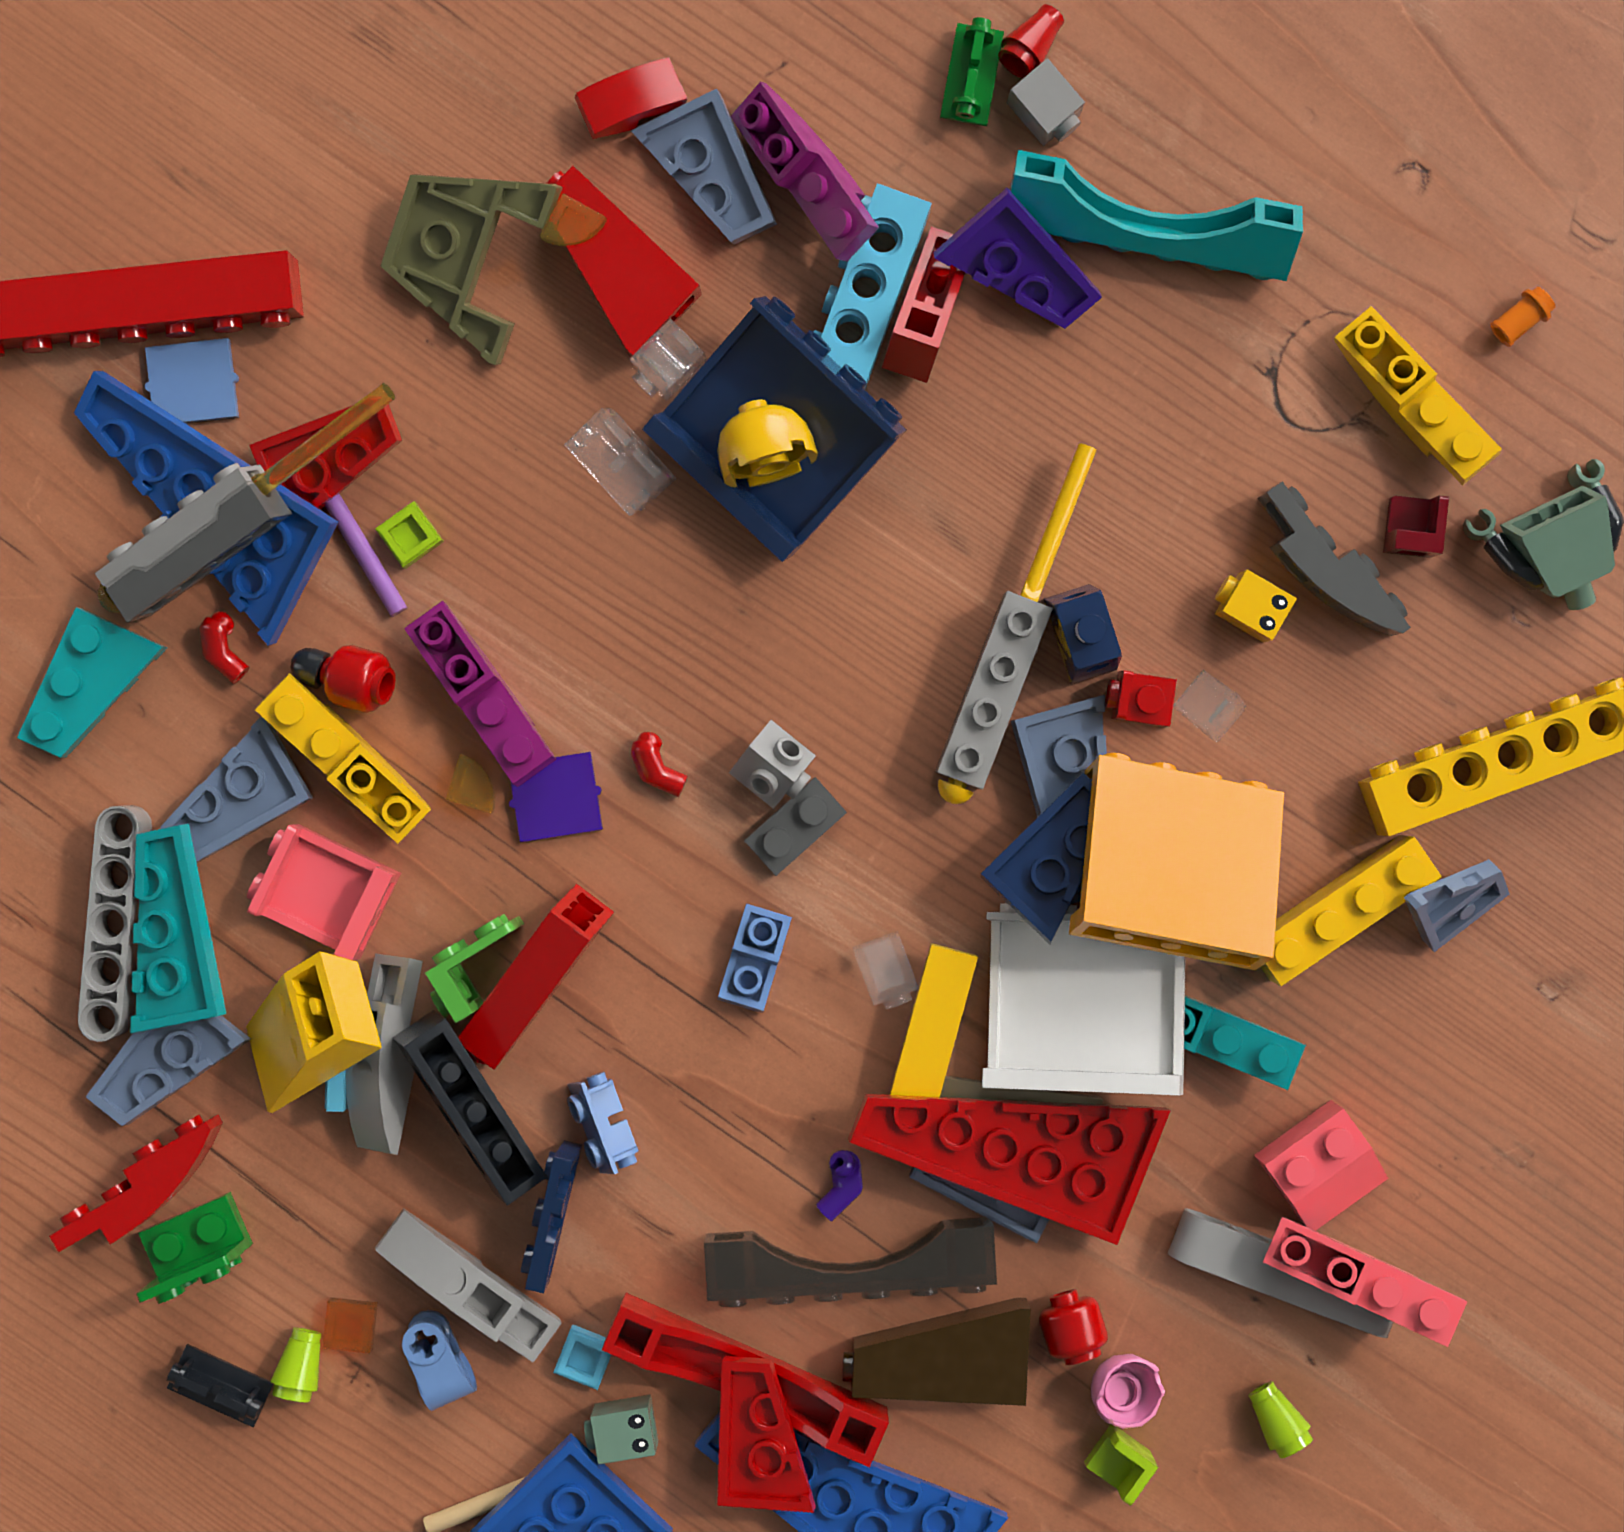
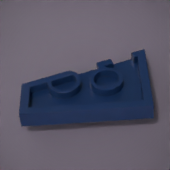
(1046, 862)
(550, 1216)

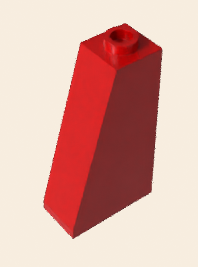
(626, 269)
(534, 976)

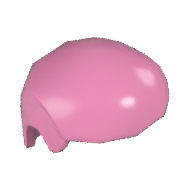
(1126, 1391)

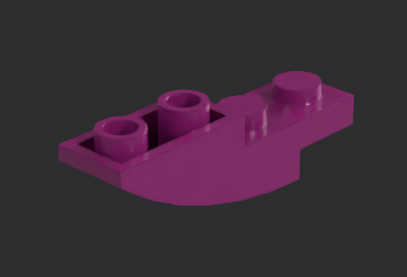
(807, 168)
(480, 693)

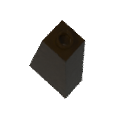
(947, 1358)

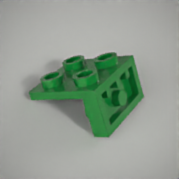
(194, 1245)

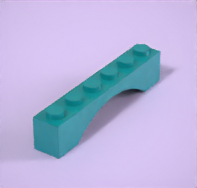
(1246, 238)

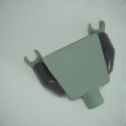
(1560, 542)

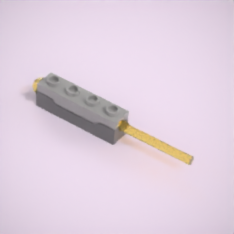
(214, 523)

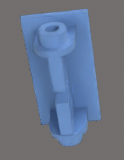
(605, 1141)

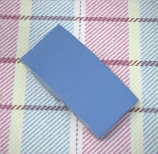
(754, 958)

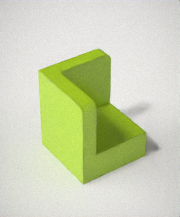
(1122, 1463)

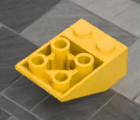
(311, 1028)

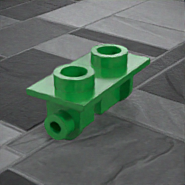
(972, 72)

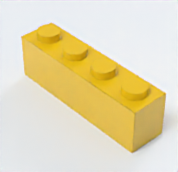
(1348, 906)

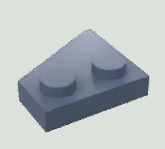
(1455, 902)

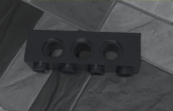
(470, 1107)

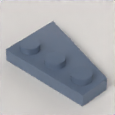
(710, 163)
(243, 793)

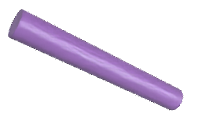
(366, 556)

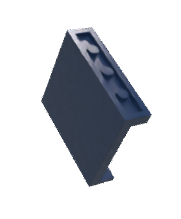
(783, 365)

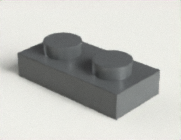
(795, 826)

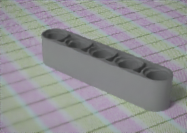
(99, 939)
(1239, 1257)

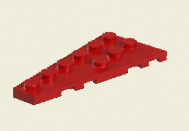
(1044, 1157)

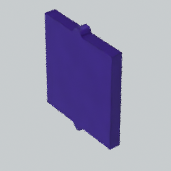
(558, 800)

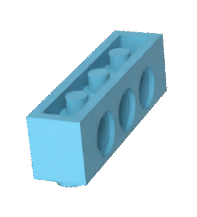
(904, 220)

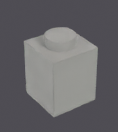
(1046, 103)

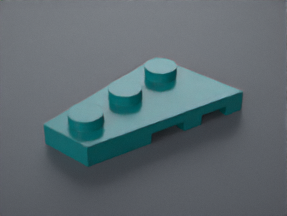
(83, 681)

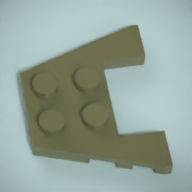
(444, 240)

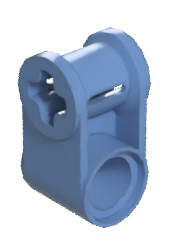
(439, 1368)

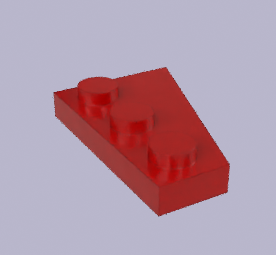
(336, 466)
(757, 1441)

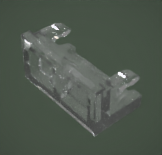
(620, 461)

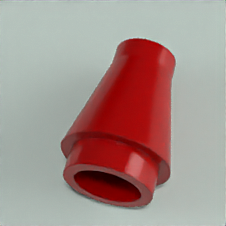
(1031, 41)

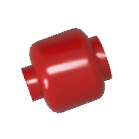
(358, 678)
(1073, 1327)

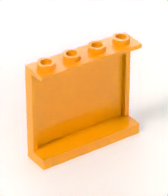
(1180, 862)

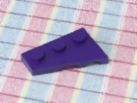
(1018, 257)

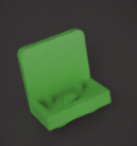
(453, 988)

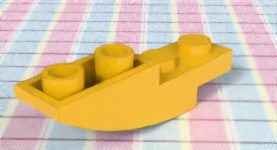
(1414, 398)
(344, 757)

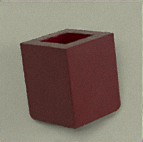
(1416, 526)

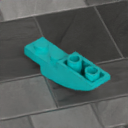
(1240, 1043)

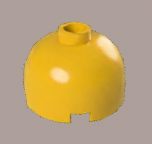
(764, 444)

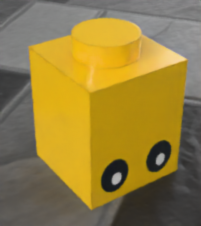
(1253, 605)

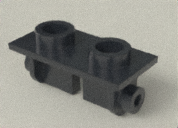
(219, 1385)

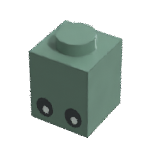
(622, 1429)

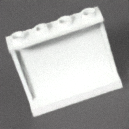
(1082, 1013)

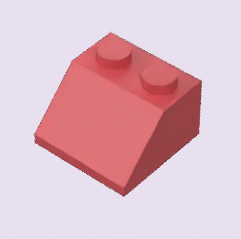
(1322, 1165)

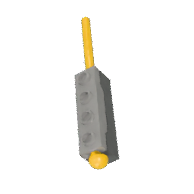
(1006, 656)

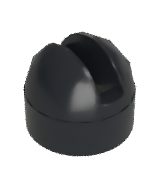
(307, 666)

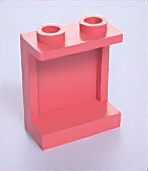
(322, 890)

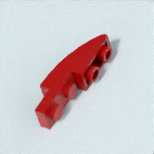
(154, 1182)

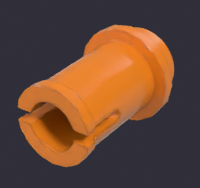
(1533, 307)

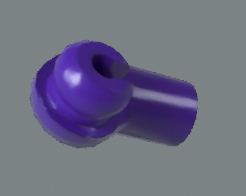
(846, 1181)

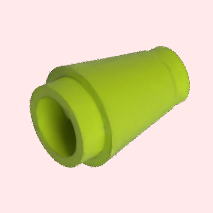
(298, 1367)
(1280, 1421)

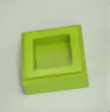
(409, 535)

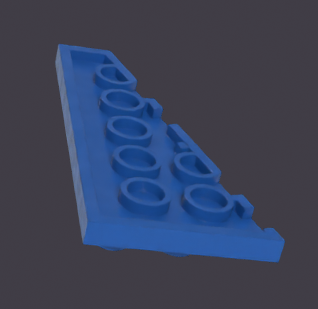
(872, 1498)

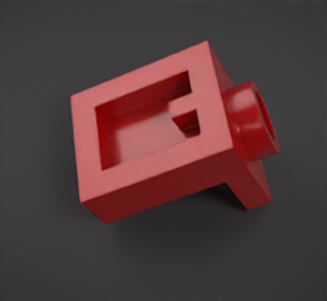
(1141, 698)

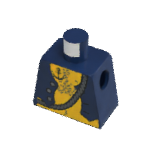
(1084, 633)

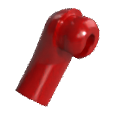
(216, 649)
(651, 767)

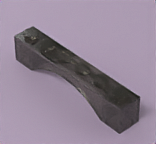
(750, 1267)

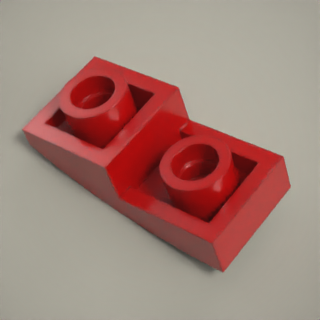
(628, 96)

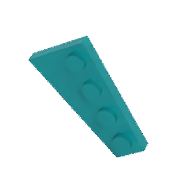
(175, 953)

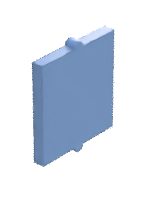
(193, 380)

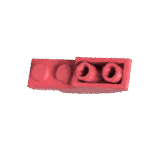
(1365, 1281)

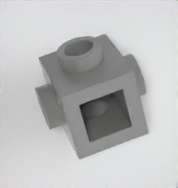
(773, 765)

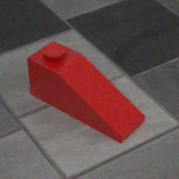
(924, 312)

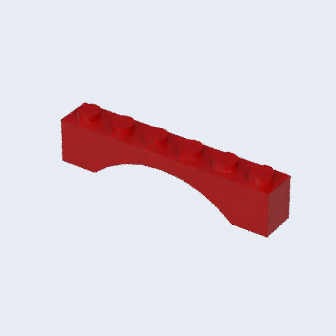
(688, 1350)

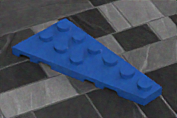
(176, 460)
(572, 1495)

